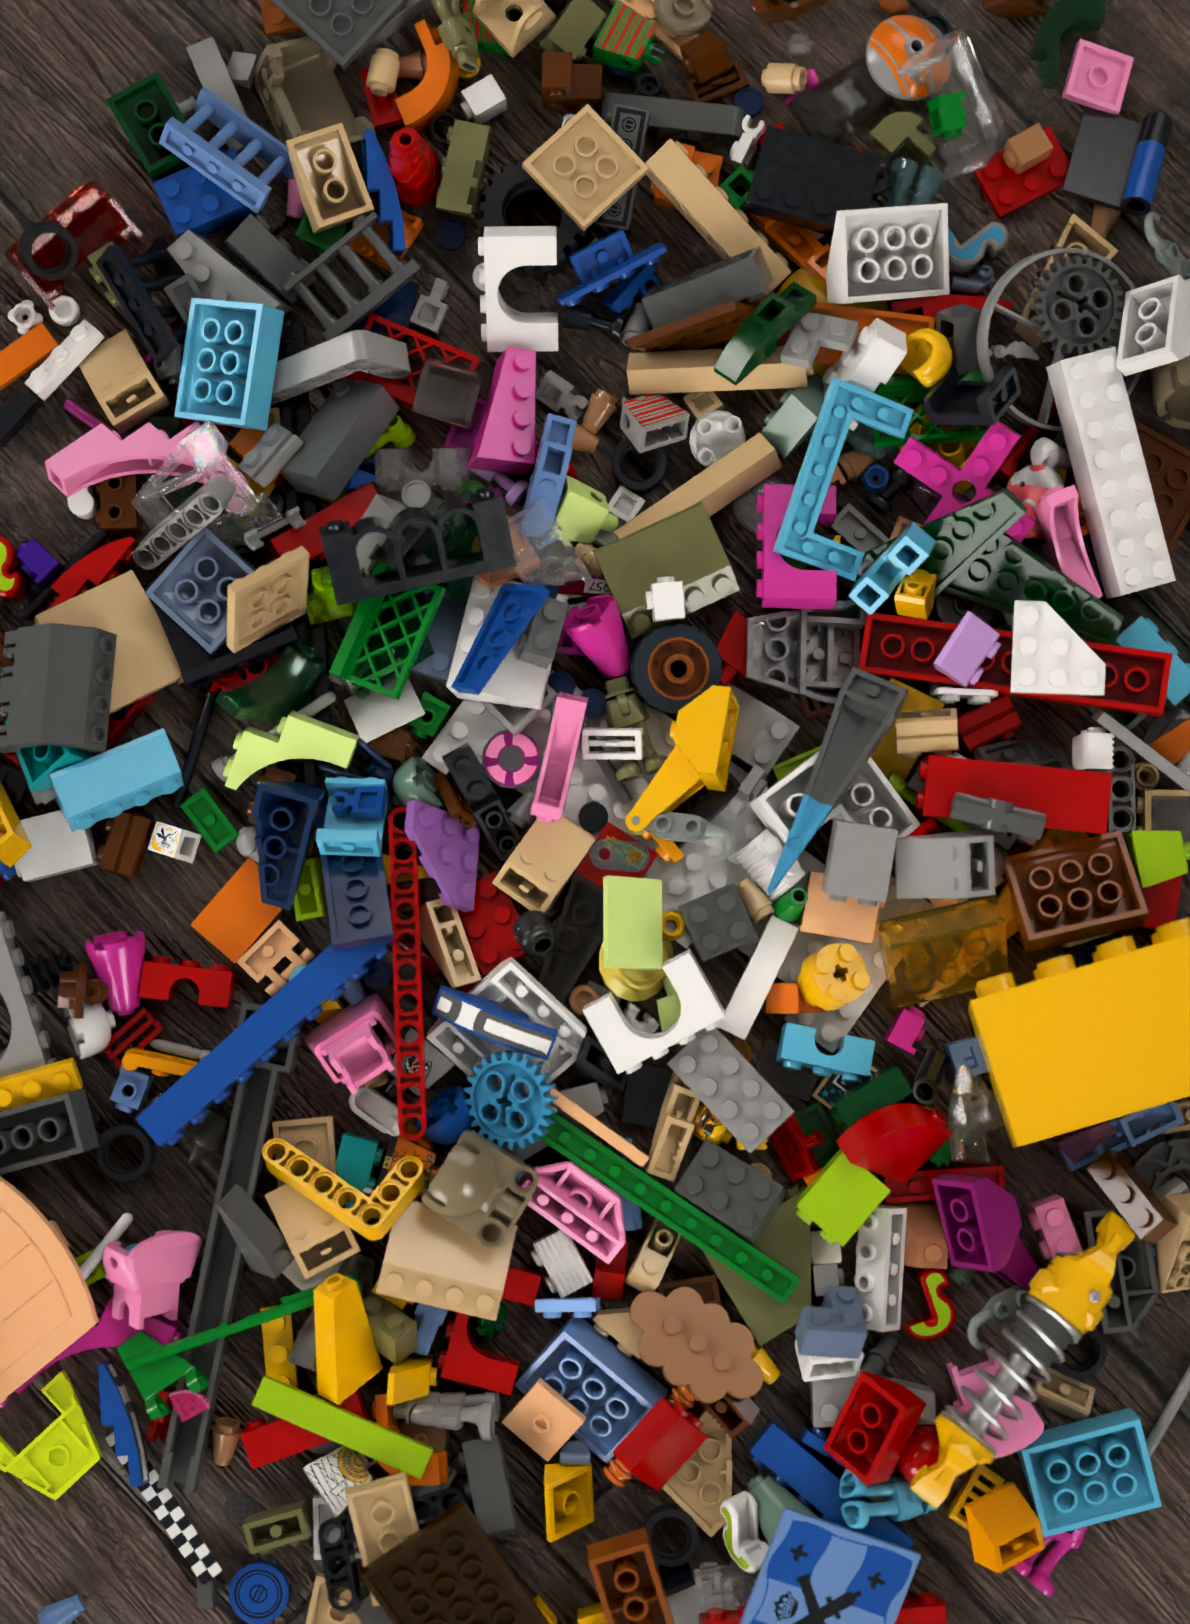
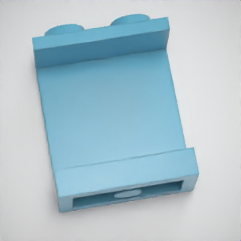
(350, 835)

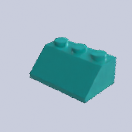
(46, 759)

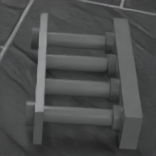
(379, 290)

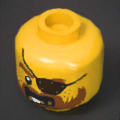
(709, 1127)

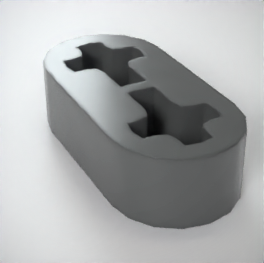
(207, 1593)

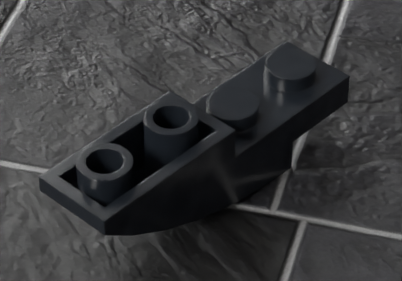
(483, 800)

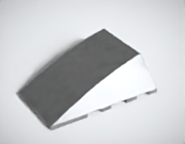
(806, 649)

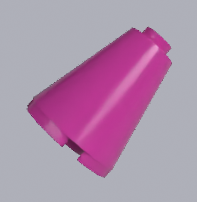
(600, 635)
(119, 963)

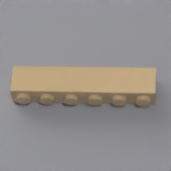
(708, 208)

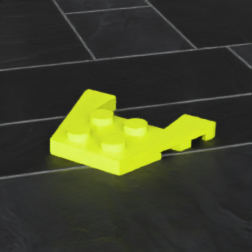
(61, 1450)

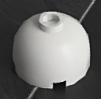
(92, 1032)

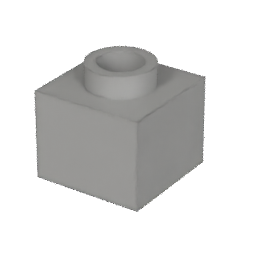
(825, 1275)

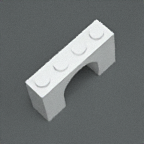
(502, 251)
(629, 1046)

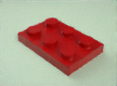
(1010, 191)
(491, 926)

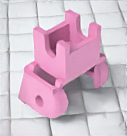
(352, 1043)
(150, 1274)
(1020, 1432)

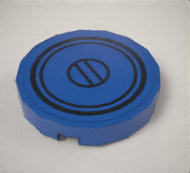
(259, 1592)

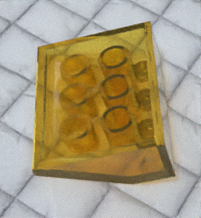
(943, 950)

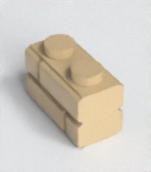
(927, 732)

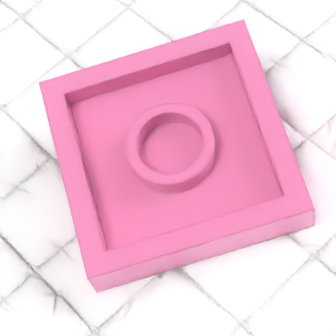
(1097, 77)

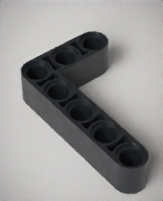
(347, 1542)

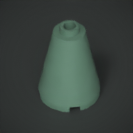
(771, 1501)

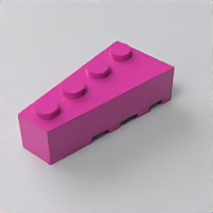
(508, 419)

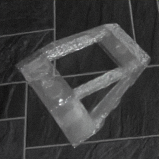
(209, 456)

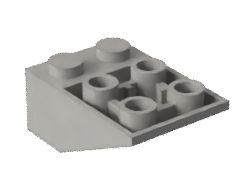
(945, 865)

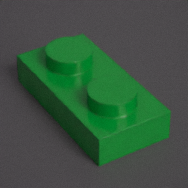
(210, 820)

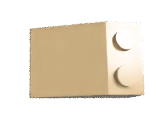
(328, 178)

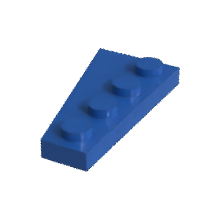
(501, 629)

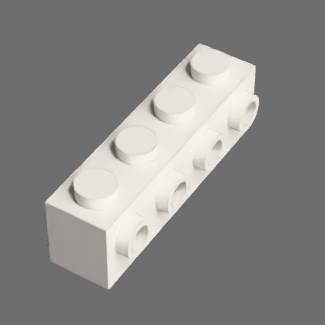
(881, 1267)

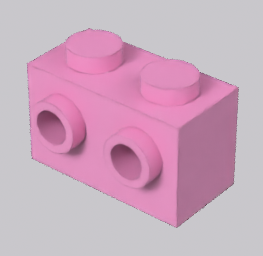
(1054, 1226)

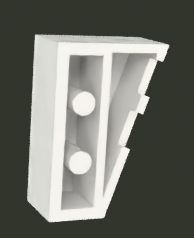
(870, 359)

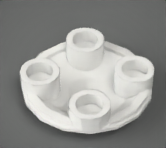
(715, 436)

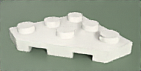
(1051, 655)

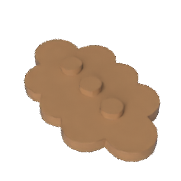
(696, 1345)

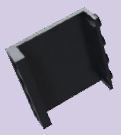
(200, 666)

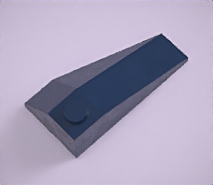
(284, 827)

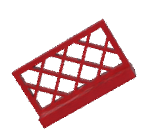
(398, 391)

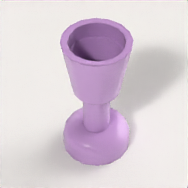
(516, 491)

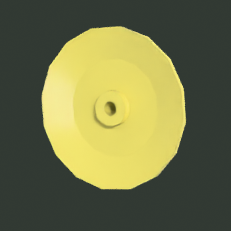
(635, 983)

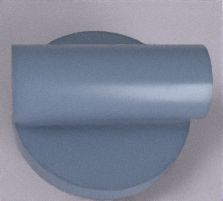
(575, 1453)

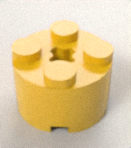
(833, 976)

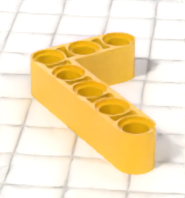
(342, 1192)

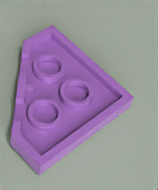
(447, 852)

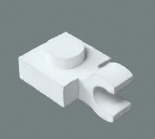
(745, 148)

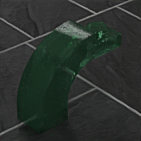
(1060, 21)

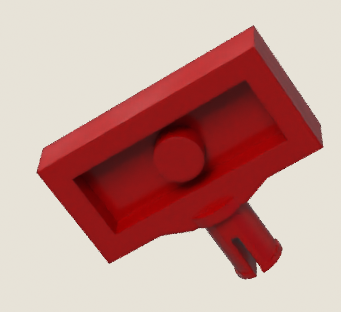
(795, 1149)

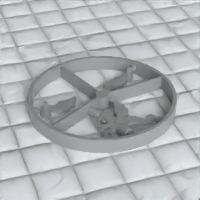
(1021, 349)

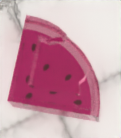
(188, 1403)

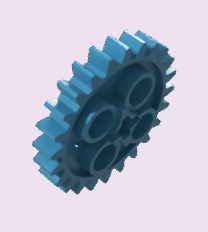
(510, 1099)

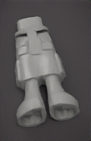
(451, 1409)

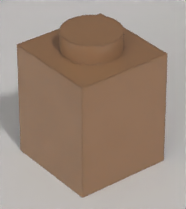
(1027, 149)

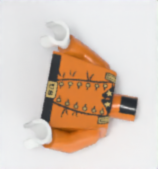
(401, 1147)

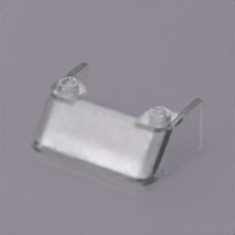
(953, 67)

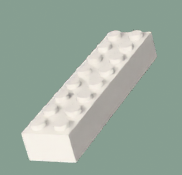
(1110, 473)

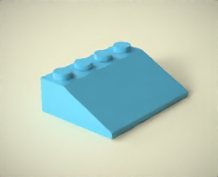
(229, 363)
(1089, 1472)

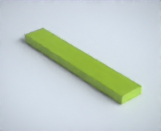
(342, 1426)

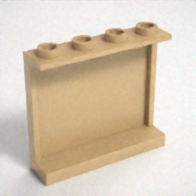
(142, 651)

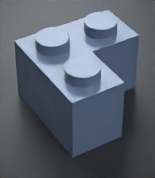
(835, 1327)

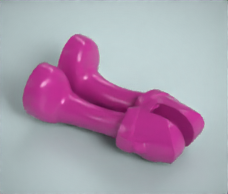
(1042, 1571)

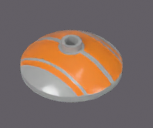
(889, 49)

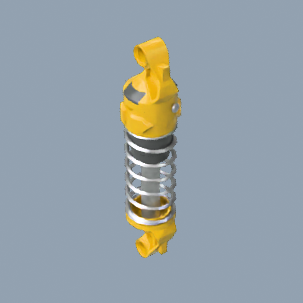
(1060, 1309)

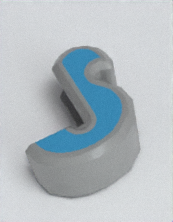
(969, 254)

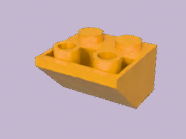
(1003, 1528)

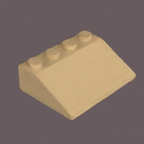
(443, 1265)

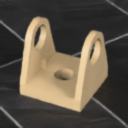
(513, 35)

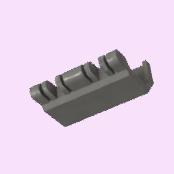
(57, 687)

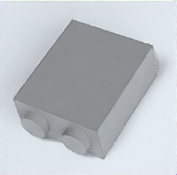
(859, 862)

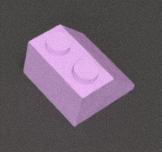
(967, 650)

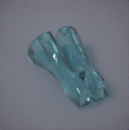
(902, 176)

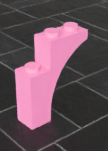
(1065, 544)
(559, 757)

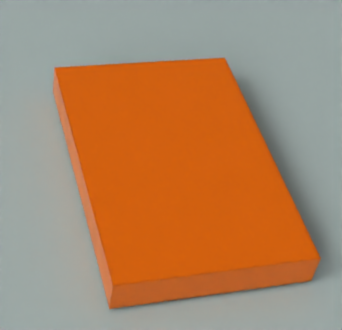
(236, 914)

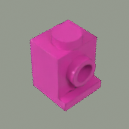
(906, 1029)

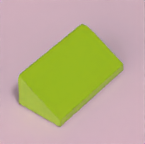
(310, 896)

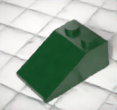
(142, 116)

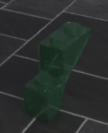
(457, 543)

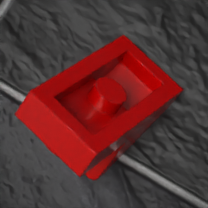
(609, 1279)

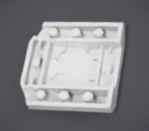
(519, 993)

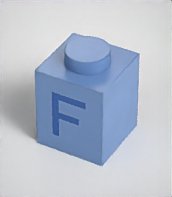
(966, 1052)

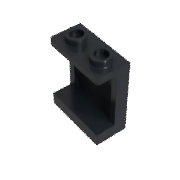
(971, 402)

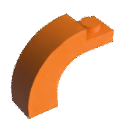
(437, 86)
(437, 1467)

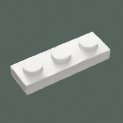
(64, 359)

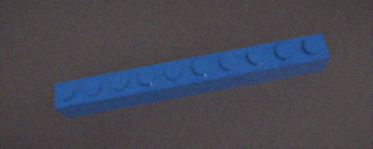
(256, 1040)

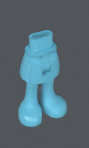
(899, 1502)

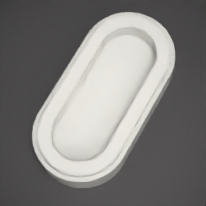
(373, 1108)

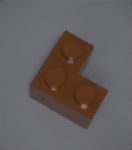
(569, 84)

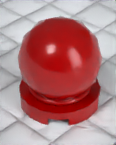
(920, 1451)

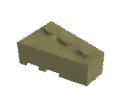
(464, 168)

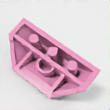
(579, 1207)

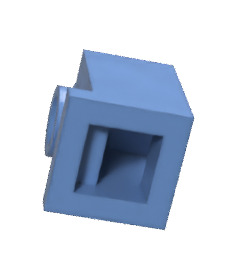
(141, 1083)

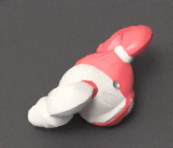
(1039, 478)

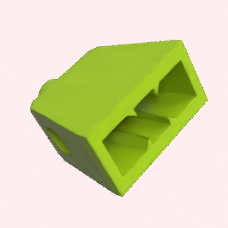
(1157, 855)

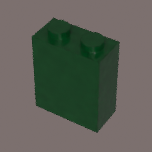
(873, 1093)

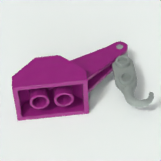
(982, 1234)

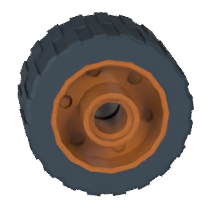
(651, 662)

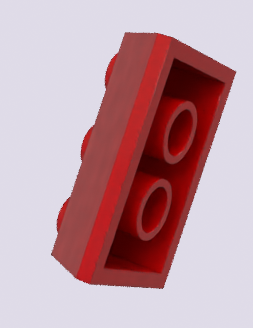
(874, 1427)

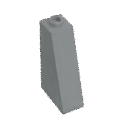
(586, 1095)

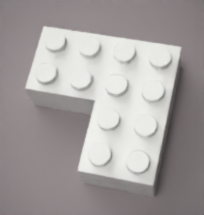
(867, 801)

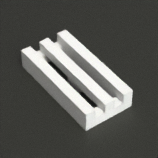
(638, 743)

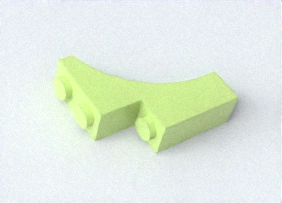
(299, 738)

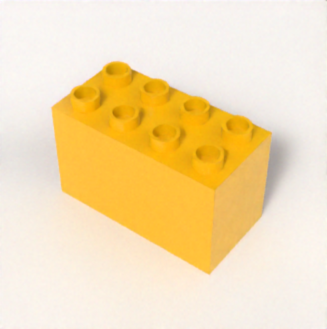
(1088, 1037)

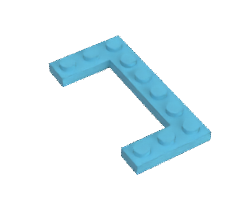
(841, 406)

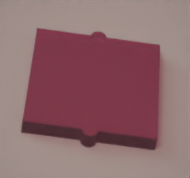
(1081, 1141)

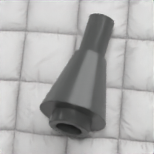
(521, 809)

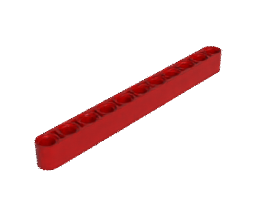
(403, 988)

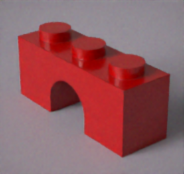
(214, 984)

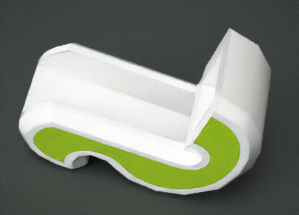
(741, 1531)

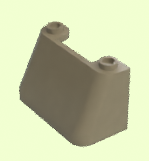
(303, 91)

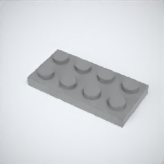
(731, 1088)

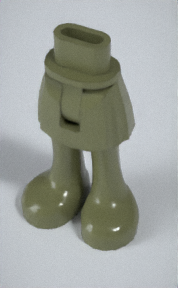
(457, 34)
(627, 710)

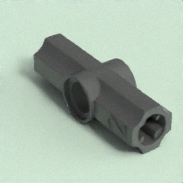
(997, 815)

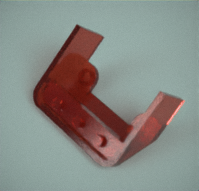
(92, 220)

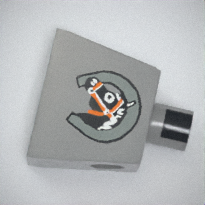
(435, 1060)

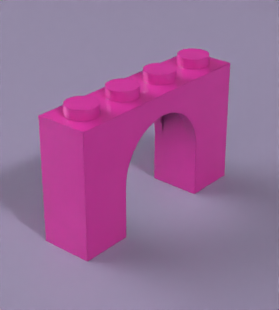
(781, 583)

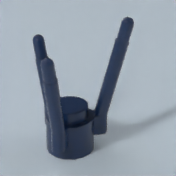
(374, 767)

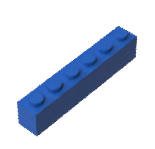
(814, 1481)

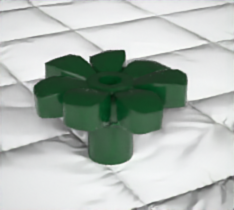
(488, 1327)

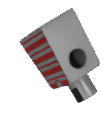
(652, 421)

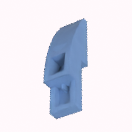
(552, 461)

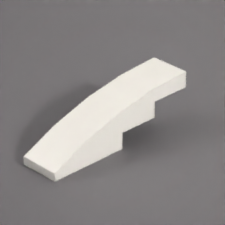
(758, 976)

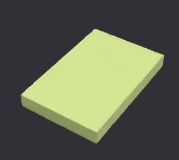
(632, 923)

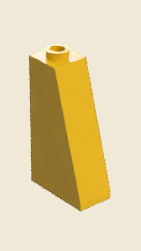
(343, 1339)

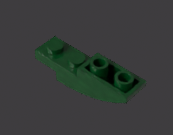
(759, 332)

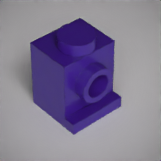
(38, 562)

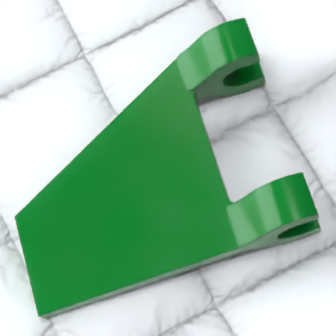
(159, 1374)

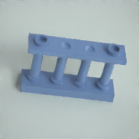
(217, 166)

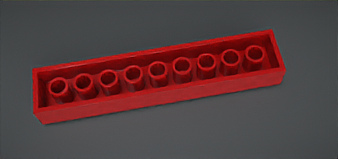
(909, 646)

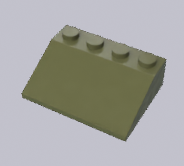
(675, 546)

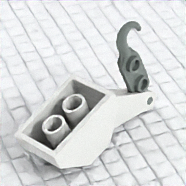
(1158, 314)

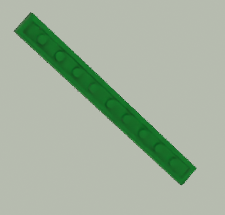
(670, 1208)

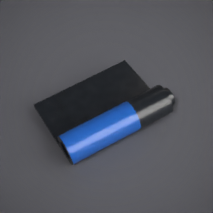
(1118, 160)

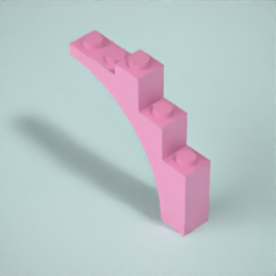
(105, 455)

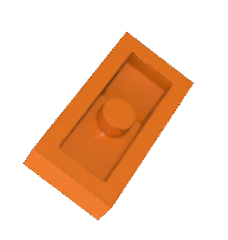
(787, 999)

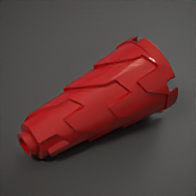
(413, 168)

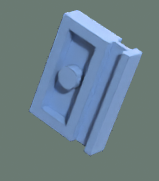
(580, 1306)

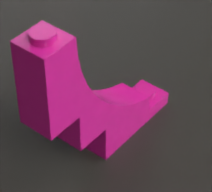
(113, 1333)

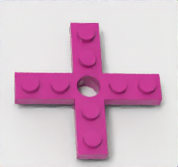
(979, 470)

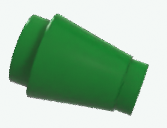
(790, 904)

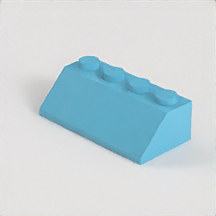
(117, 780)

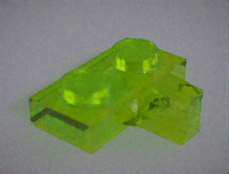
(322, 604)

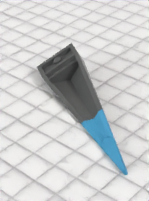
(856, 727)

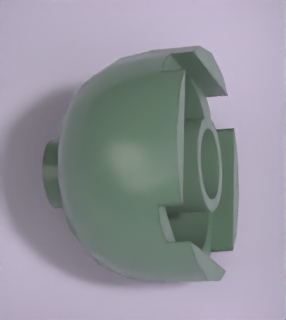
(415, 782)

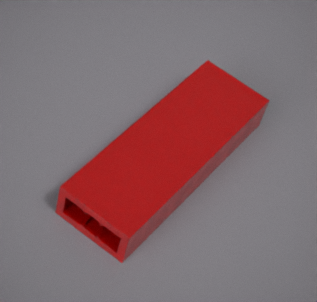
(1067, 796)

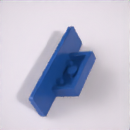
(604, 262)

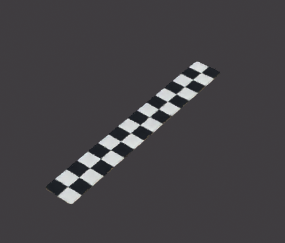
(175, 1523)

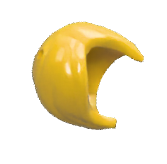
(927, 356)

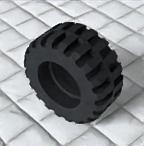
(511, 187)

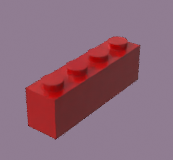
(348, 508)
(279, 1439)

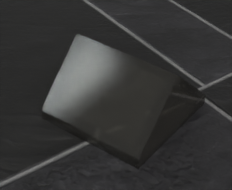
(448, 392)

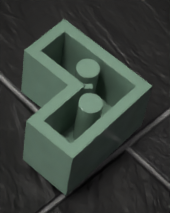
(795, 418)

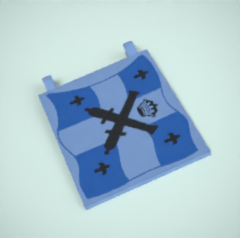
(828, 1576)

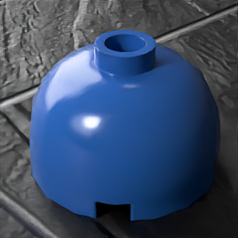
(448, 1116)

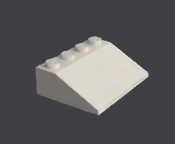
(889, 254)
(514, 680)

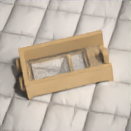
(1164, 811)

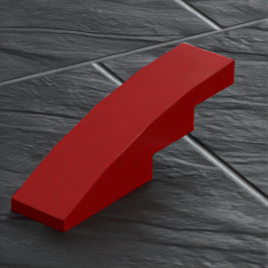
(930, 305)

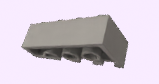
(218, 275)

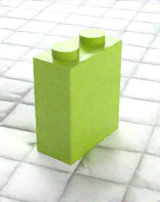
(840, 1199)

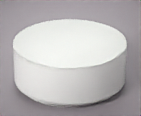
(66, 311)

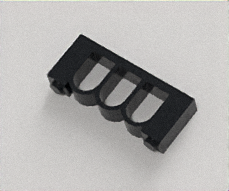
(493, 535)

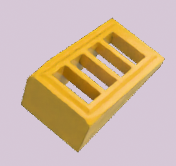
(959, 1501)

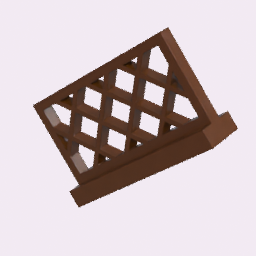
(697, 331)

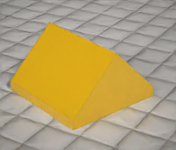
(567, 1499)

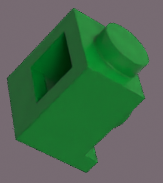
(947, 115)
(741, 180)
(440, 713)

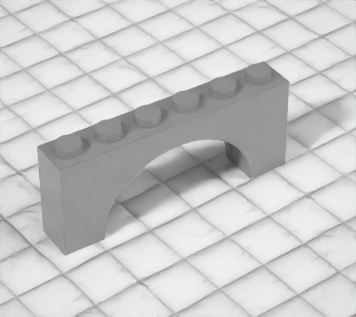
(28, 1041)

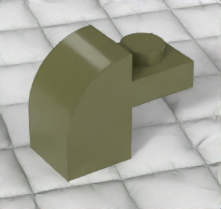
(901, 131)

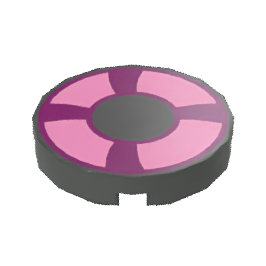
(511, 759)

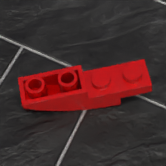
(95, 569)

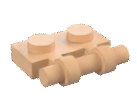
(269, 952)

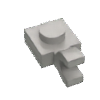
(430, 310)

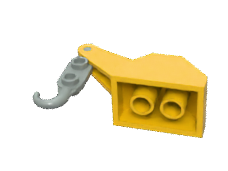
(701, 758)

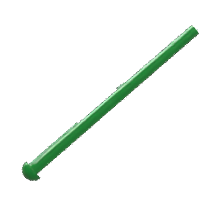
(290, 1305)

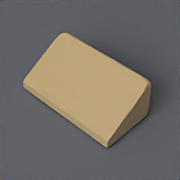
(1064, 1395)

